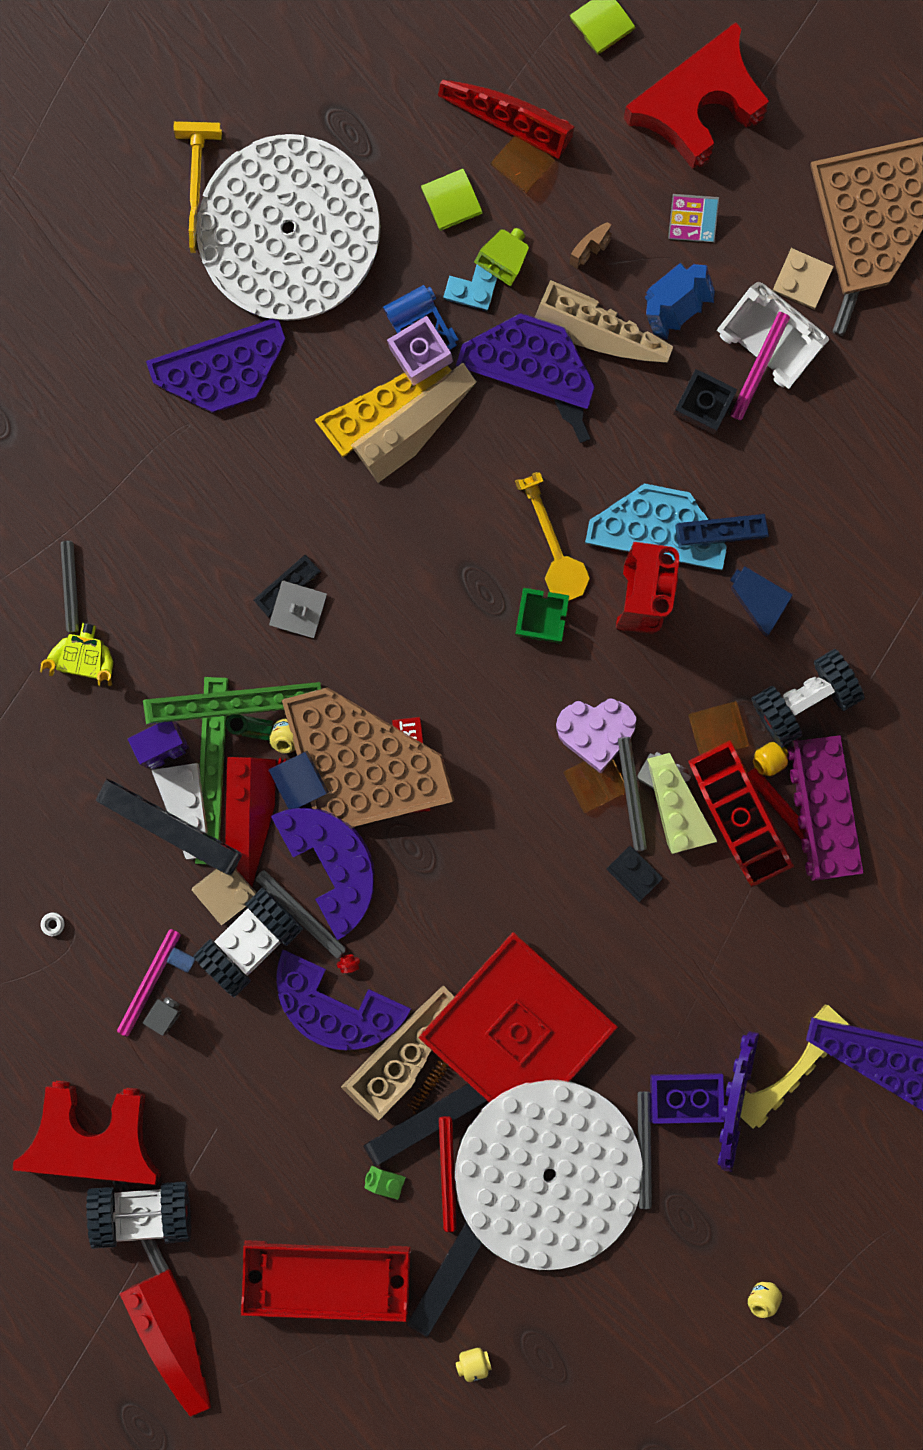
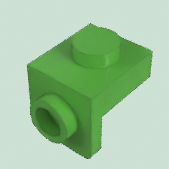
(384, 1182)

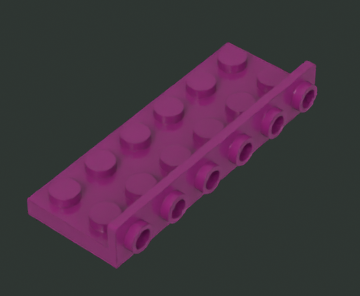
(824, 808)

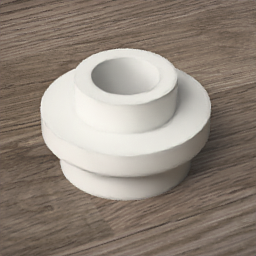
(45, 924)

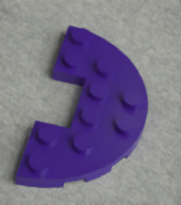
(343, 858)
(327, 1019)
(736, 1092)

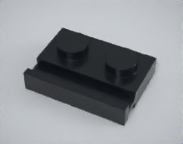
(634, 873)

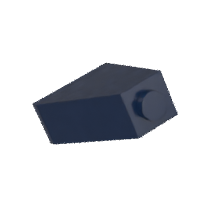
(759, 598)

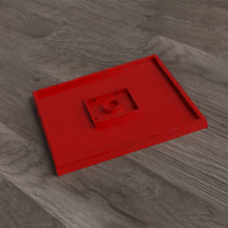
(516, 1024)

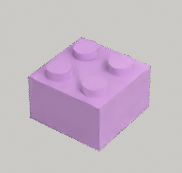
(420, 350)

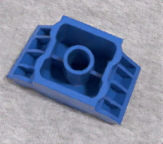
(678, 298)

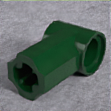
(252, 728)

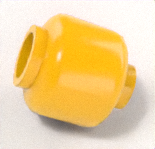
(770, 759)

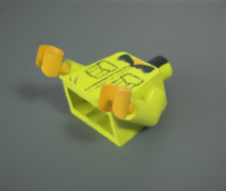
(81, 656)

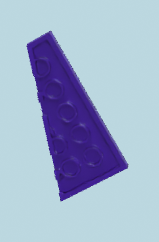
(882, 1057)

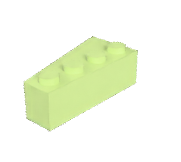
(679, 812)

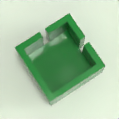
(541, 617)

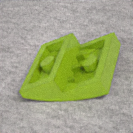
(602, 23)
(451, 199)

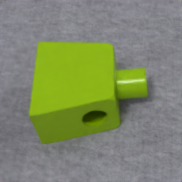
(503, 255)

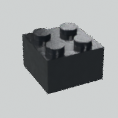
(705, 401)

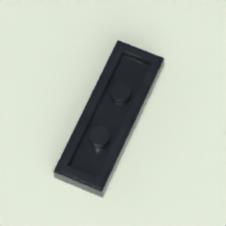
(299, 573)

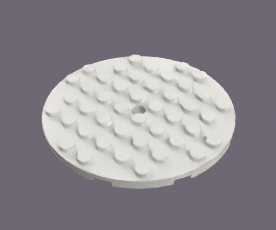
(282, 183)
(504, 1164)

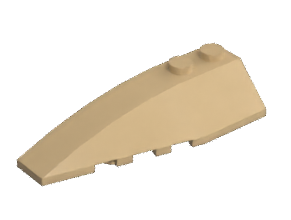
(396, 1062)

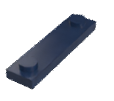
(721, 530)

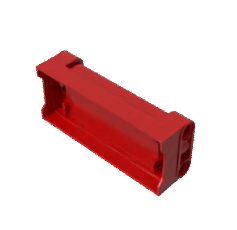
(650, 587)
(325, 1281)

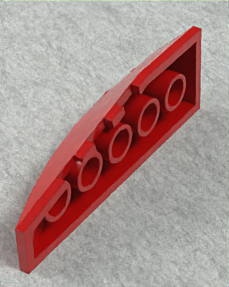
(511, 115)
(249, 809)
(167, 1335)

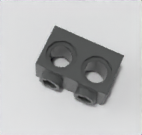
(163, 1015)

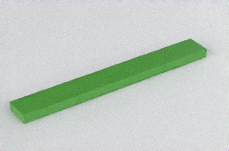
(222, 703)
(212, 761)

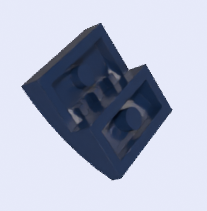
(298, 780)

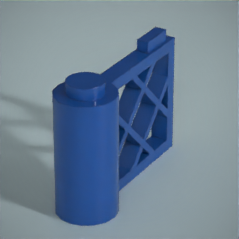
(416, 306)

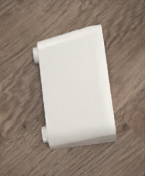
(752, 321)

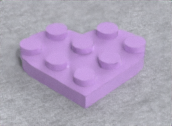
(595, 731)

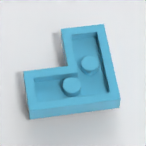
(474, 293)

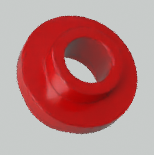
(348, 963)

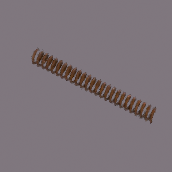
(430, 1085)

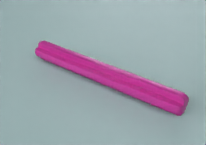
(760, 365)
(148, 983)

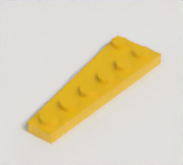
(358, 417)

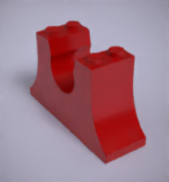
(705, 78)
(71, 1151)

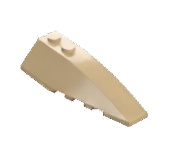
(597, 328)
(410, 427)

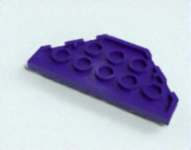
(531, 356)
(221, 369)

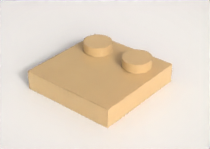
(802, 278)
(224, 894)

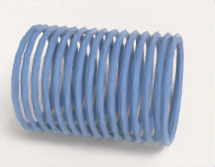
(182, 958)

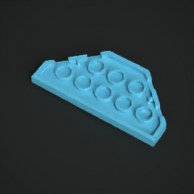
(651, 518)

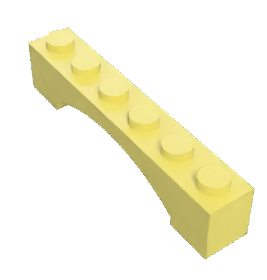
(760, 1103)

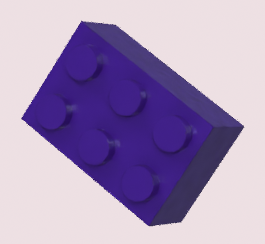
(158, 744)
(686, 1098)

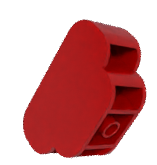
(740, 813)

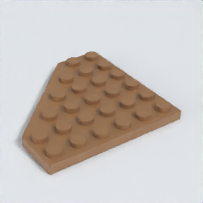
(871, 210)
(364, 760)

